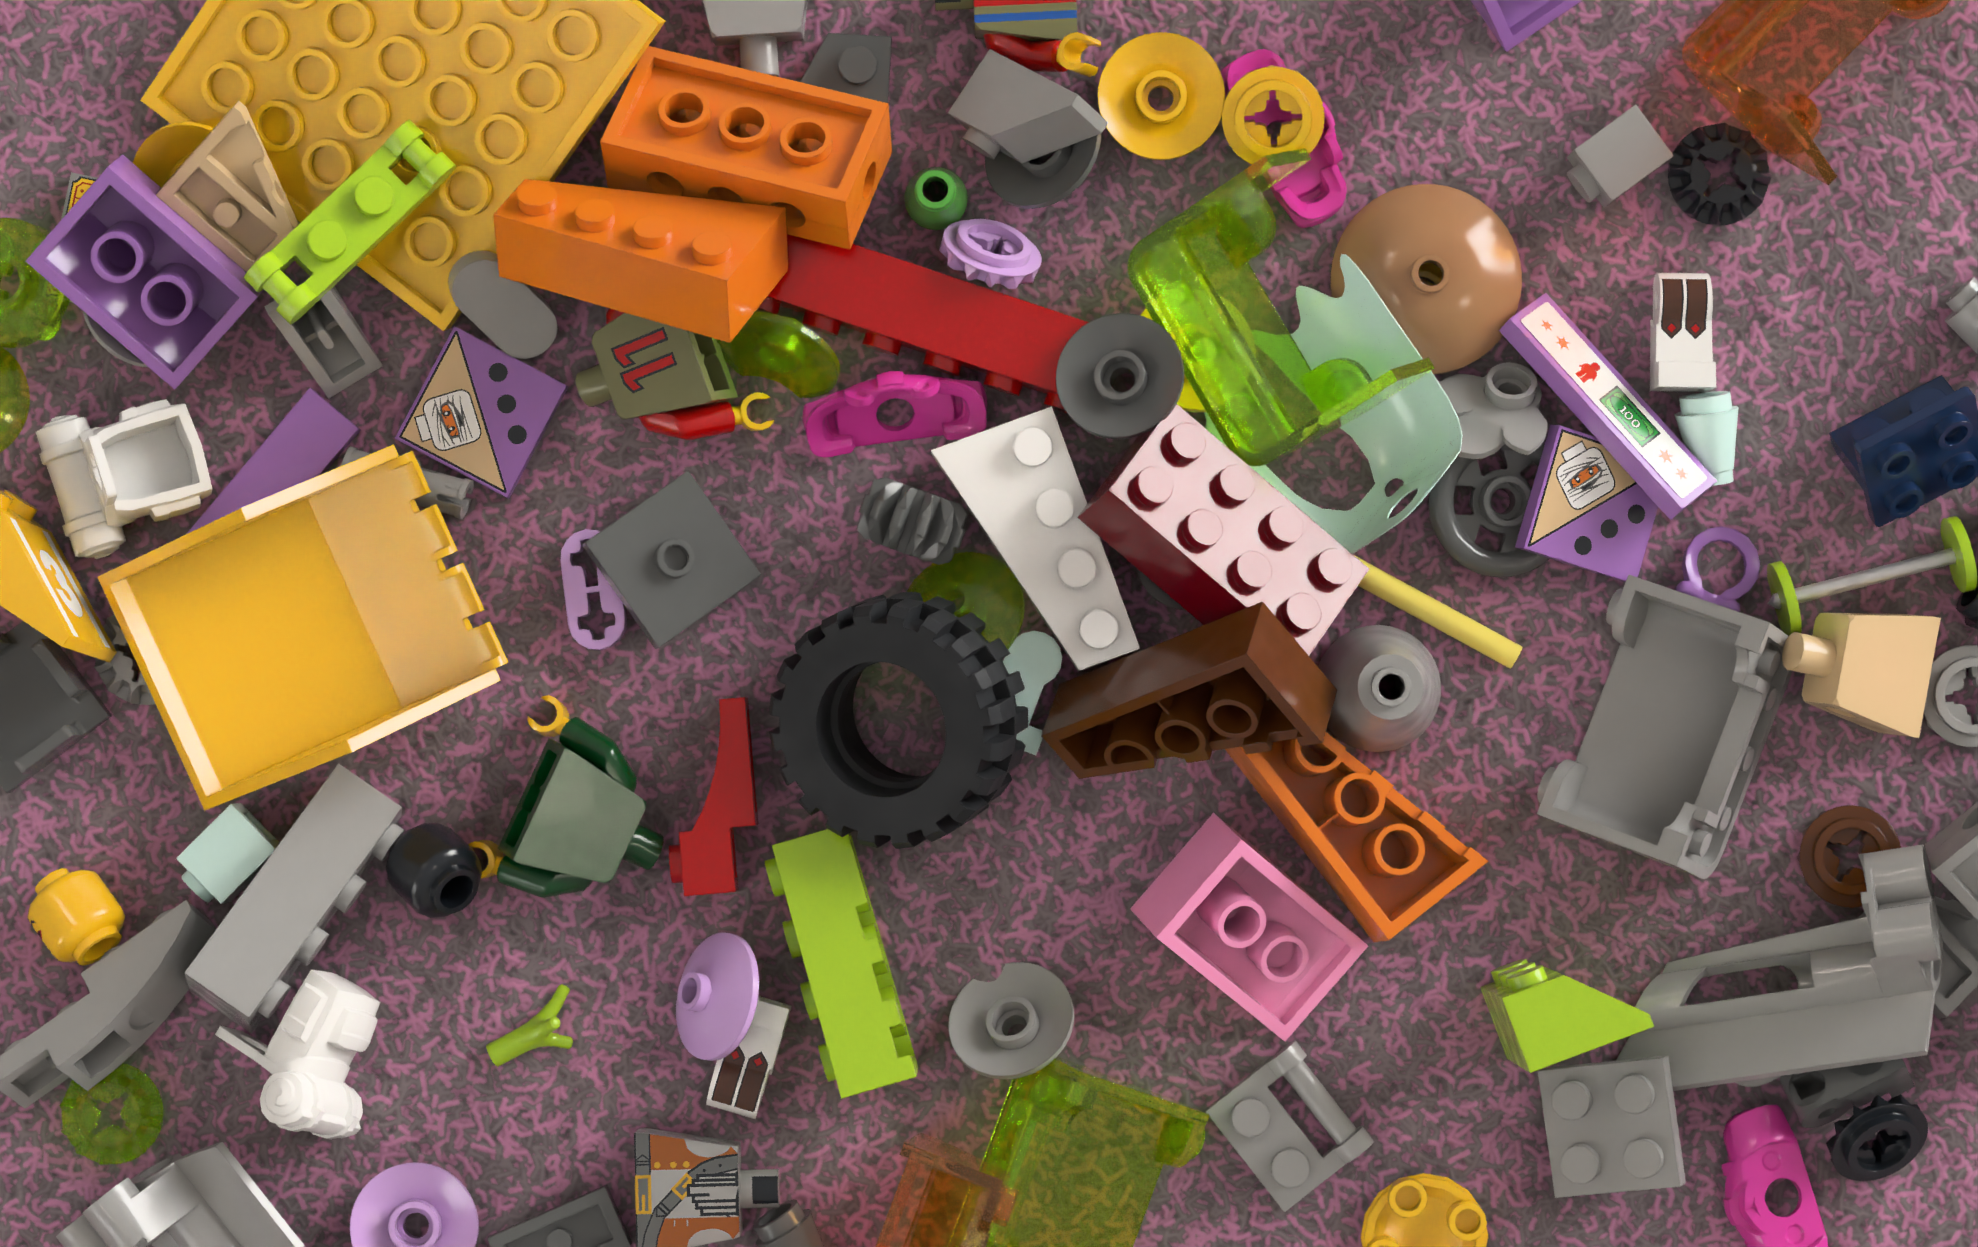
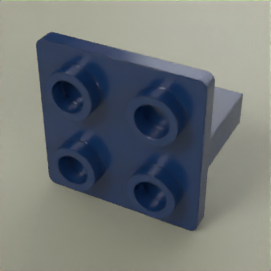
(1912, 449)

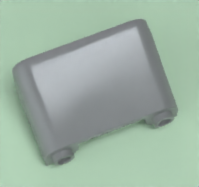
(1672, 728)

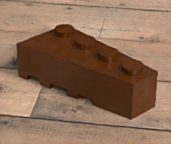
(1191, 695)

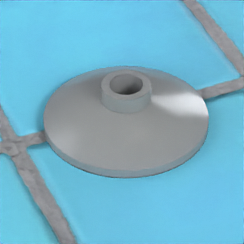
(989, 1009)

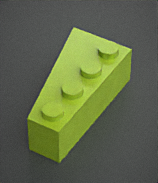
(844, 962)

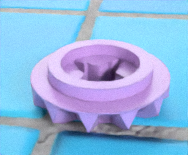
(990, 252)

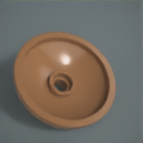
(1469, 245)

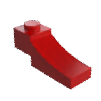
(707, 852)

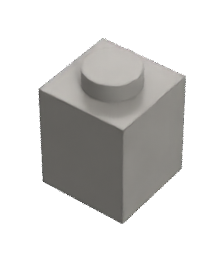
(1617, 158)

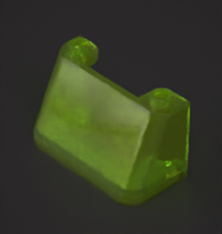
(1085, 1155)

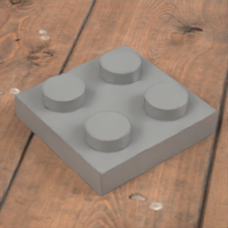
(1611, 1126)

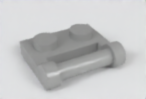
(1270, 1137)

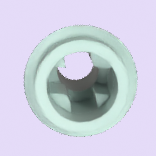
(1710, 431)

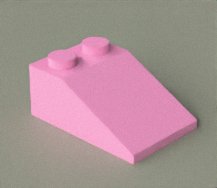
(1248, 927)

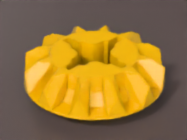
(1249, 95)

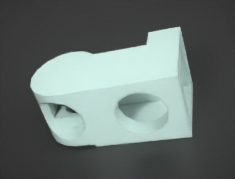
(1038, 661)

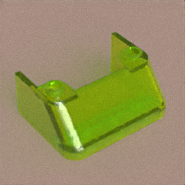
(1231, 336)

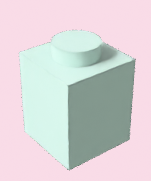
(227, 855)

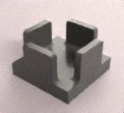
(42, 704)

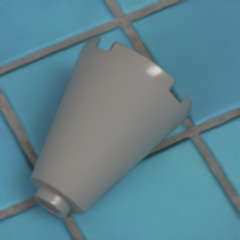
(1360, 712)

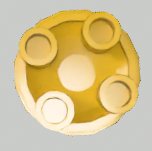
(1424, 1213)

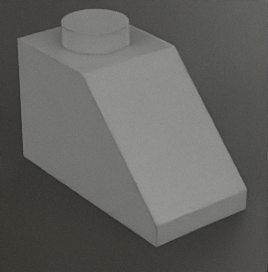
(1021, 112)

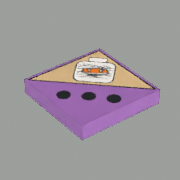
(481, 412)
(1586, 508)

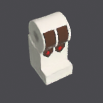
(1682, 333)
(743, 1074)

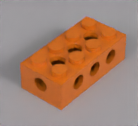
(750, 140)

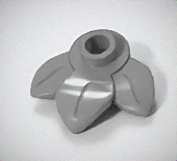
(1497, 410)

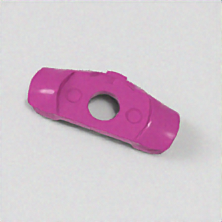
(1315, 188)
(850, 419)
(1759, 1152)

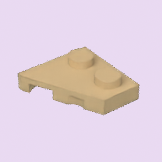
(232, 191)

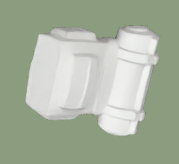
(123, 472)
(312, 1056)

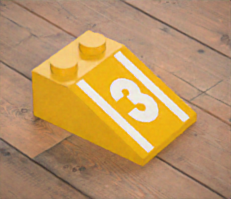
(41, 584)

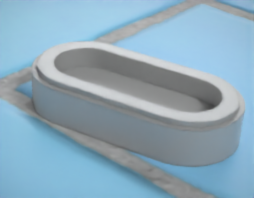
(502, 308)

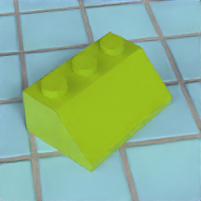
(1553, 1017)

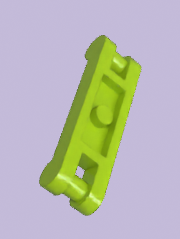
(350, 222)

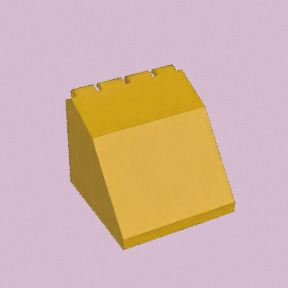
(304, 626)

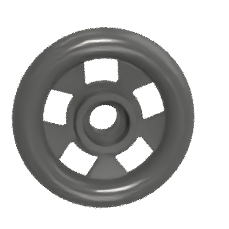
(1459, 532)

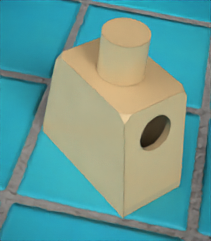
(1867, 668)

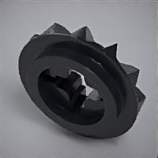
(1689, 178)
(1896, 1145)

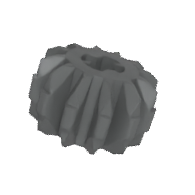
(912, 520)

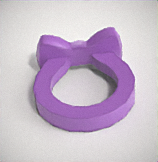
(1692, 581)

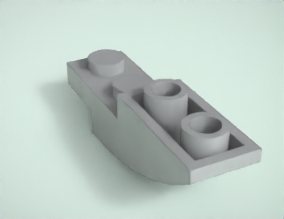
(128, 1000)

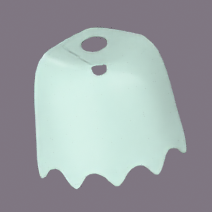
(1401, 436)

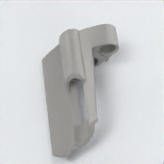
(1857, 999)
(183, 1203)

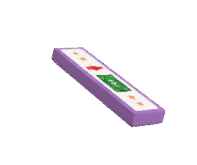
(1608, 406)

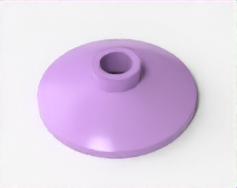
(717, 996)
(414, 1188)

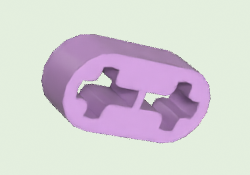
(578, 601)

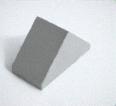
(329, 343)

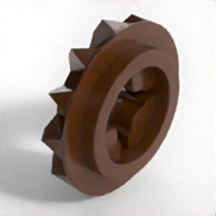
(1840, 827)

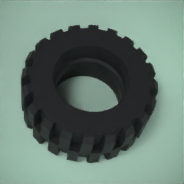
(834, 763)

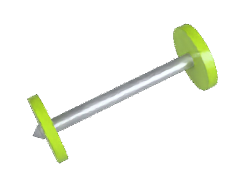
(1957, 555)

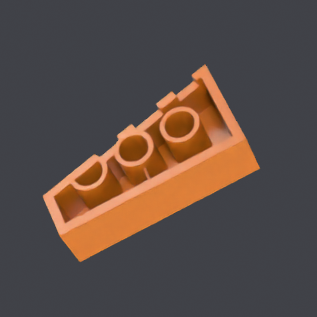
(1358, 832)

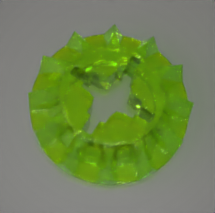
(141, 1112)

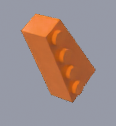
(645, 252)

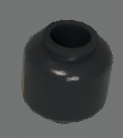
(434, 870)

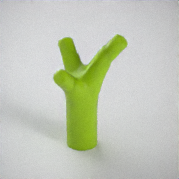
(534, 1033)

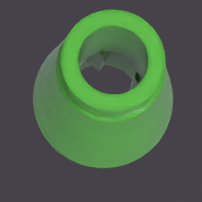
(935, 214)

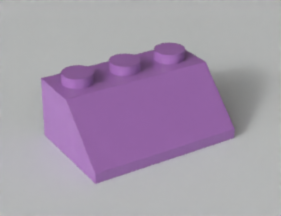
(144, 272)

